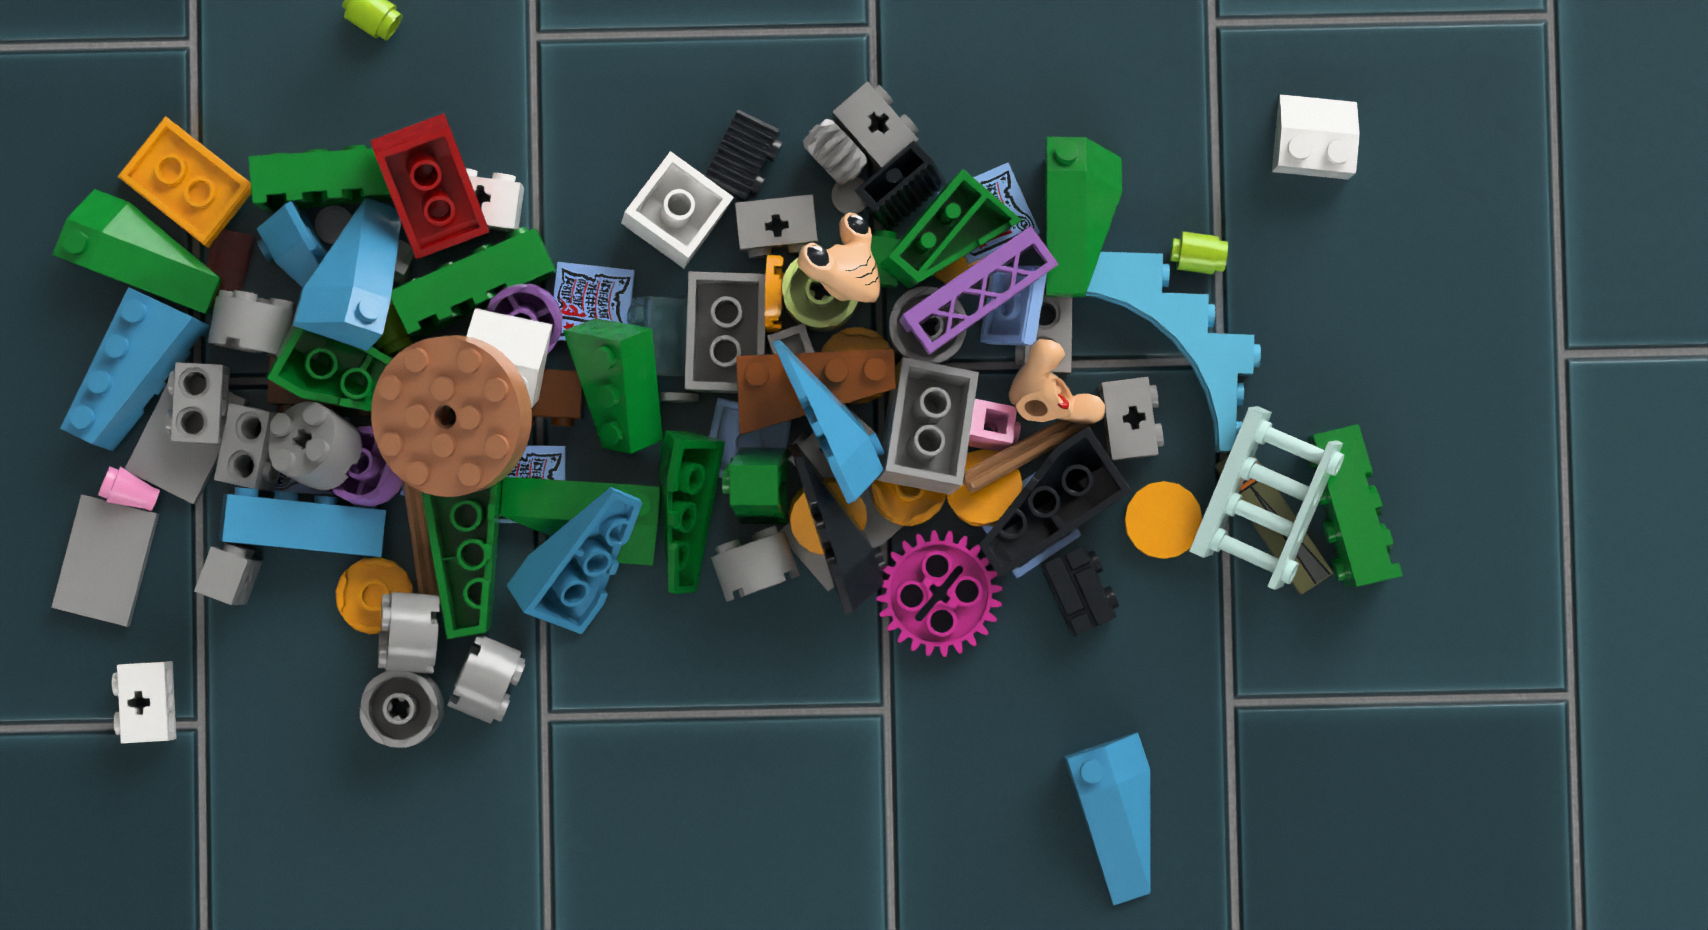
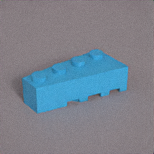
(130, 368)
(301, 524)

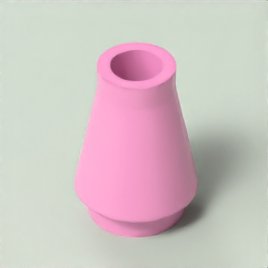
(128, 490)

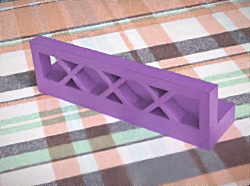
(971, 278)

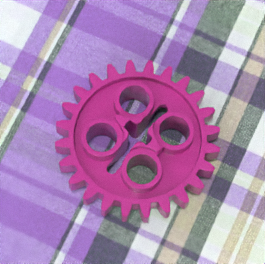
(966, 617)

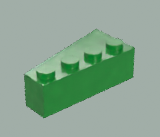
(316, 178)
(469, 284)
(1353, 514)
(465, 556)

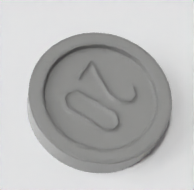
(845, 198)
(331, 223)
(679, 397)

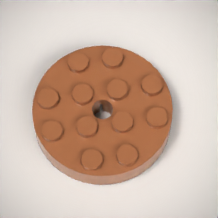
(413, 417)

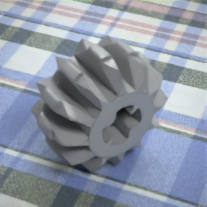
(834, 151)

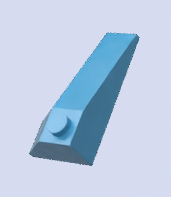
(292, 243)
(354, 280)
(839, 433)
(571, 569)
(1115, 803)

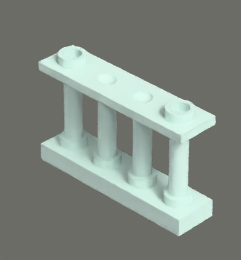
(1242, 467)

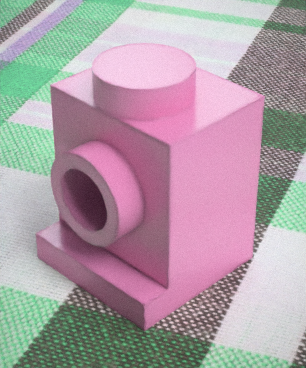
(1000, 419)

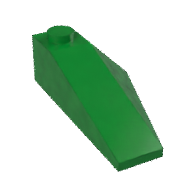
(1079, 206)
(129, 247)
(327, 369)
(687, 492)
(552, 503)

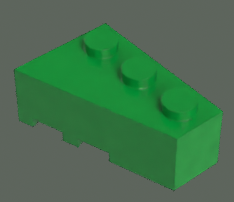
(948, 229)
(618, 382)
(757, 485)

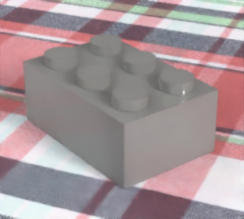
(722, 323)
(928, 426)

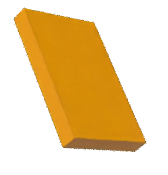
(186, 182)

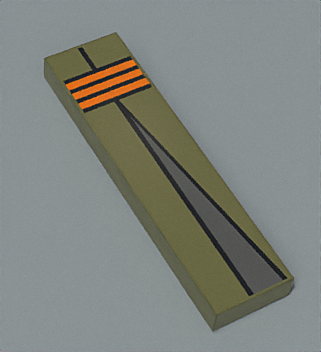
(1312, 566)

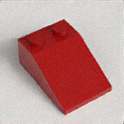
(429, 186)

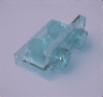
(669, 329)

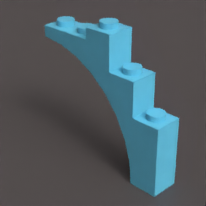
(1217, 359)

